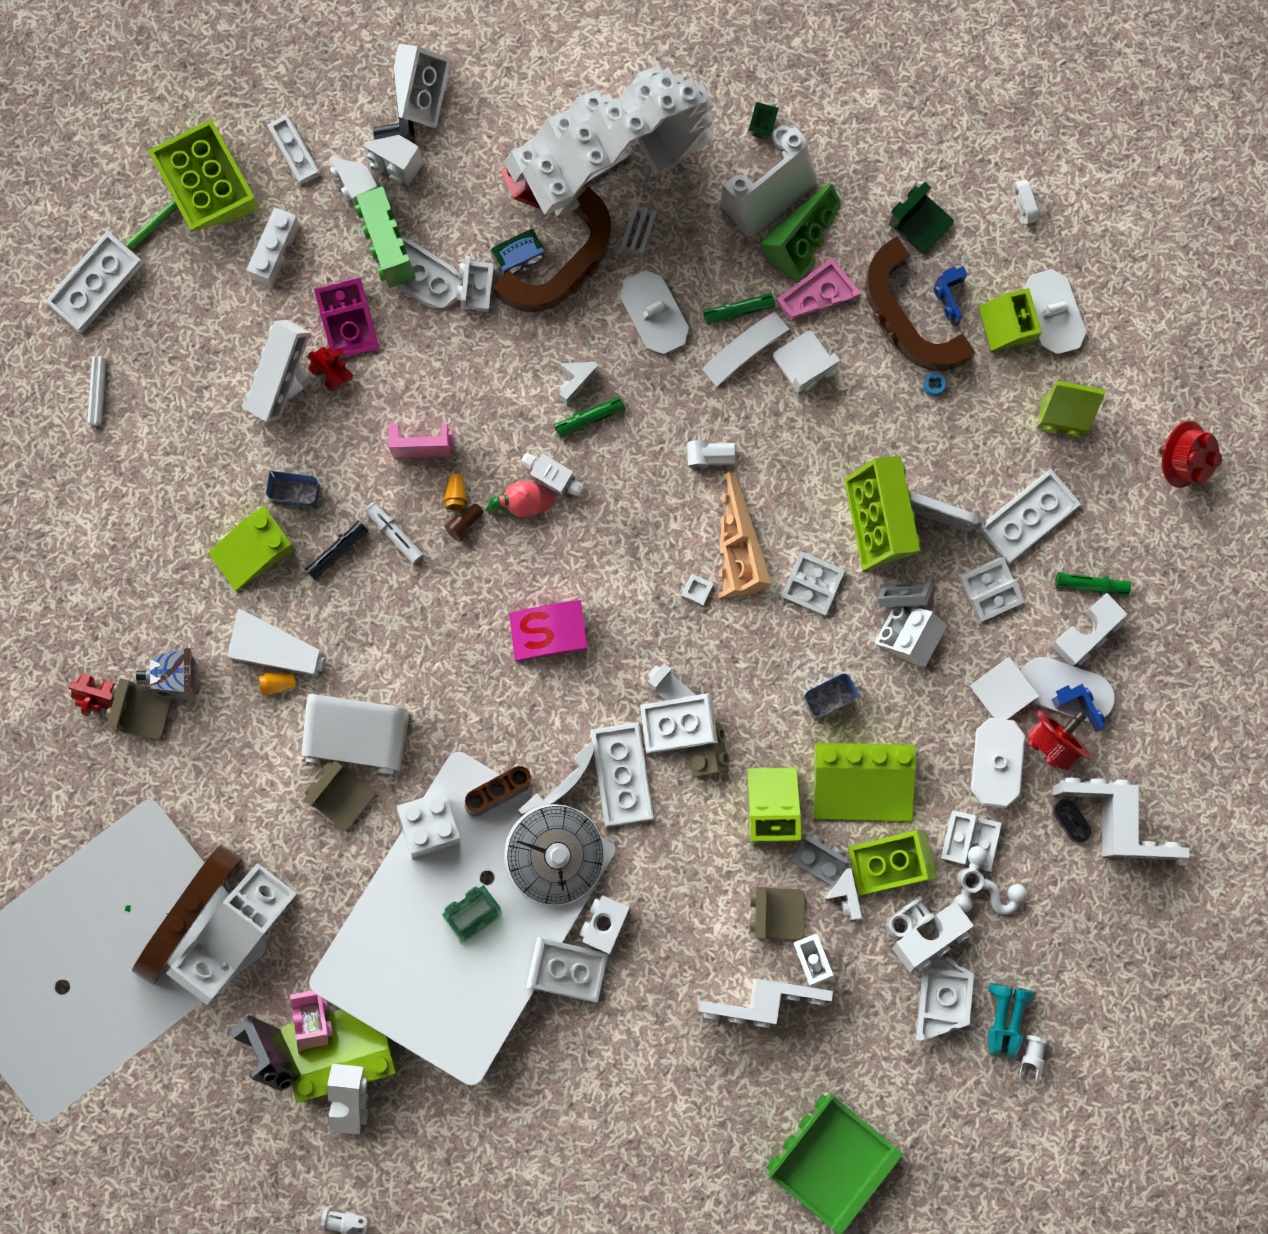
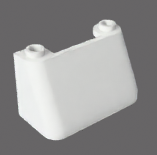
(761, 203)
(354, 732)

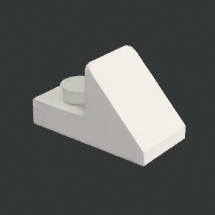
(580, 374)
(846, 887)

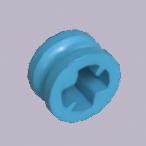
(932, 377)

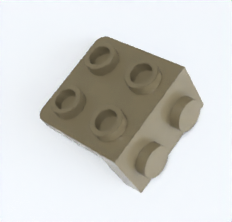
(137, 710)
(339, 795)
(777, 913)

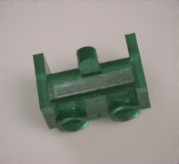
(471, 913)

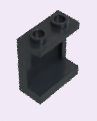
(276, 1063)

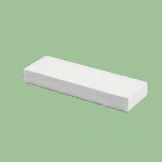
(293, 149)

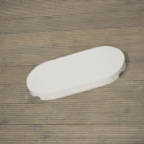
(435, 279)
(946, 513)
(1051, 675)

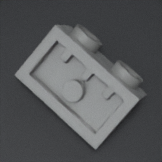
(819, 859)

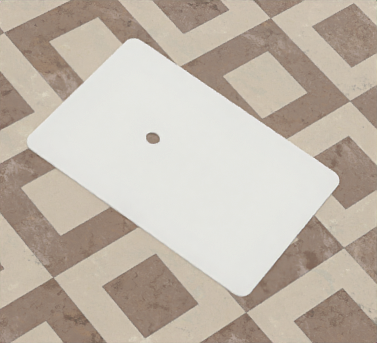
(78, 931)
(403, 964)

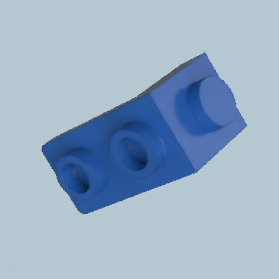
(949, 279)
(1085, 698)

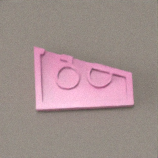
(818, 291)

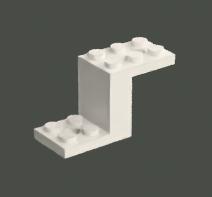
(1120, 819)
(231, 933)

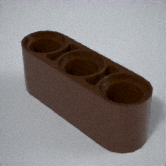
(505, 781)

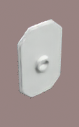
(1056, 311)
(654, 312)
(998, 762)

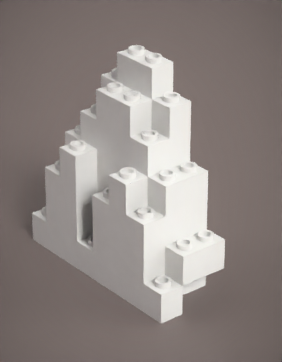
(656, 109)

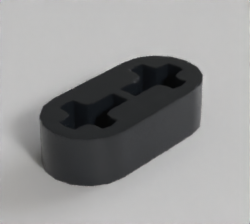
(1077, 818)

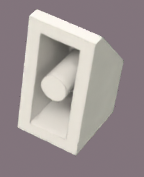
(814, 960)

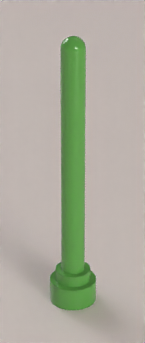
(151, 225)

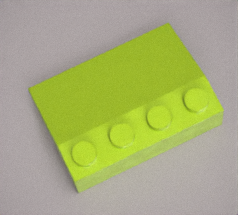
(203, 177)
(882, 512)
(863, 781)
(351, 1045)

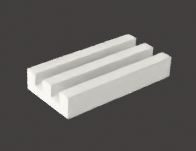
(644, 211)

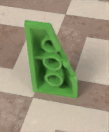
(794, 239)

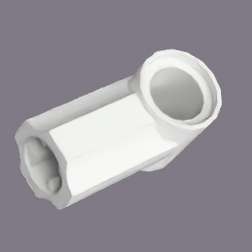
(704, 454)

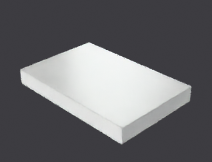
(679, 723)
(567, 970)

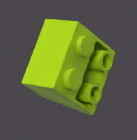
(1010, 320)

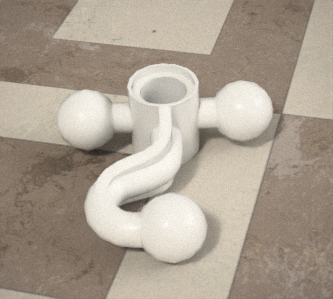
(977, 856)

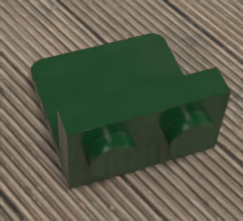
(920, 219)

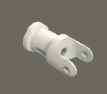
(1034, 1055)
(343, 1222)

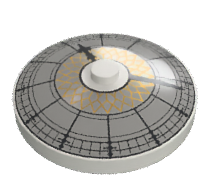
(554, 854)

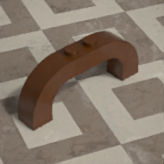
(570, 277)
(898, 327)
(185, 913)

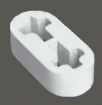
(1026, 201)

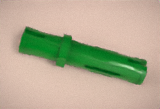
(738, 308)
(595, 414)
(1096, 584)

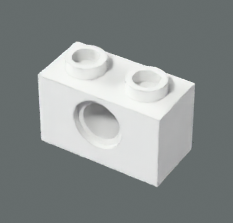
(604, 939)

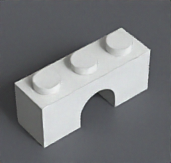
(278, 233)
(1105, 616)
(951, 926)
(348, 1098)

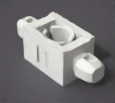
(552, 474)

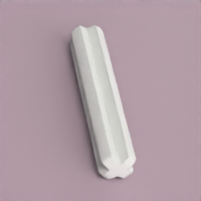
(97, 387)

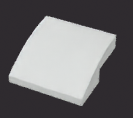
(813, 583)
(991, 589)
(967, 832)

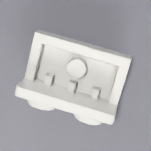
(476, 285)

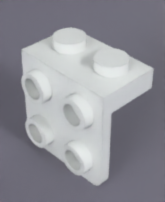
(805, 361)

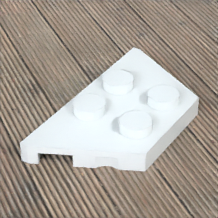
(943, 998)

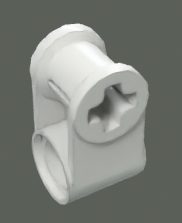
(913, 916)

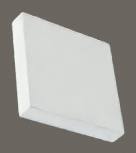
(1004, 690)

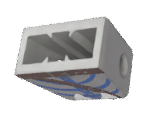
(170, 675)

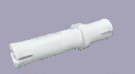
(375, 513)

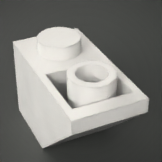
(354, 178)

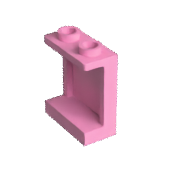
(420, 446)

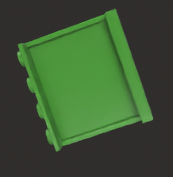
(833, 1163)

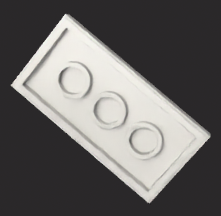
(94, 282)
(1030, 516)
(622, 775)

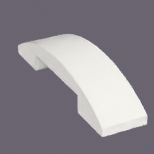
(744, 348)
(581, 760)

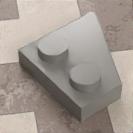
(906, 594)

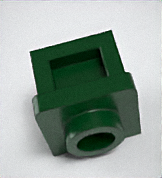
(763, 120)

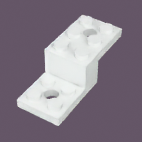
(764, 1002)

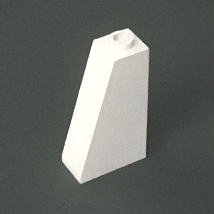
(267, 646)

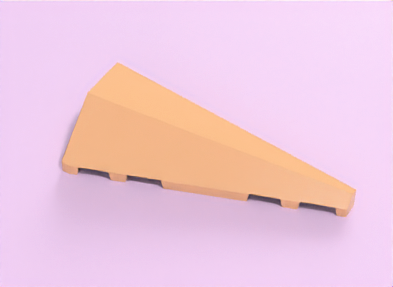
(744, 563)

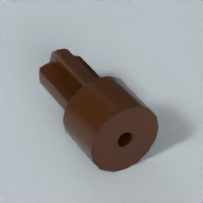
(459, 526)

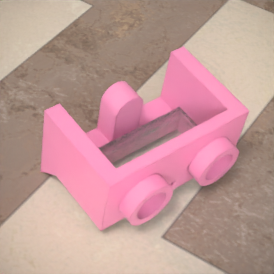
(309, 1020)

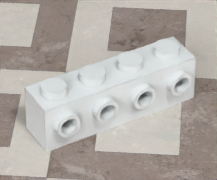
(276, 370)

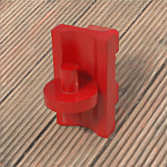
(331, 365)
(91, 698)

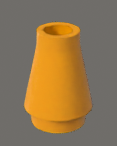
(455, 494)
(275, 683)

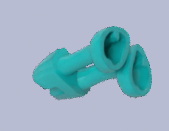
(1014, 1038)

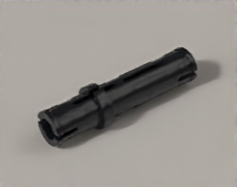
(337, 549)

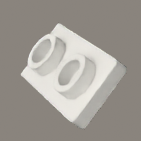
(666, 684)

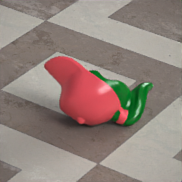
(523, 500)

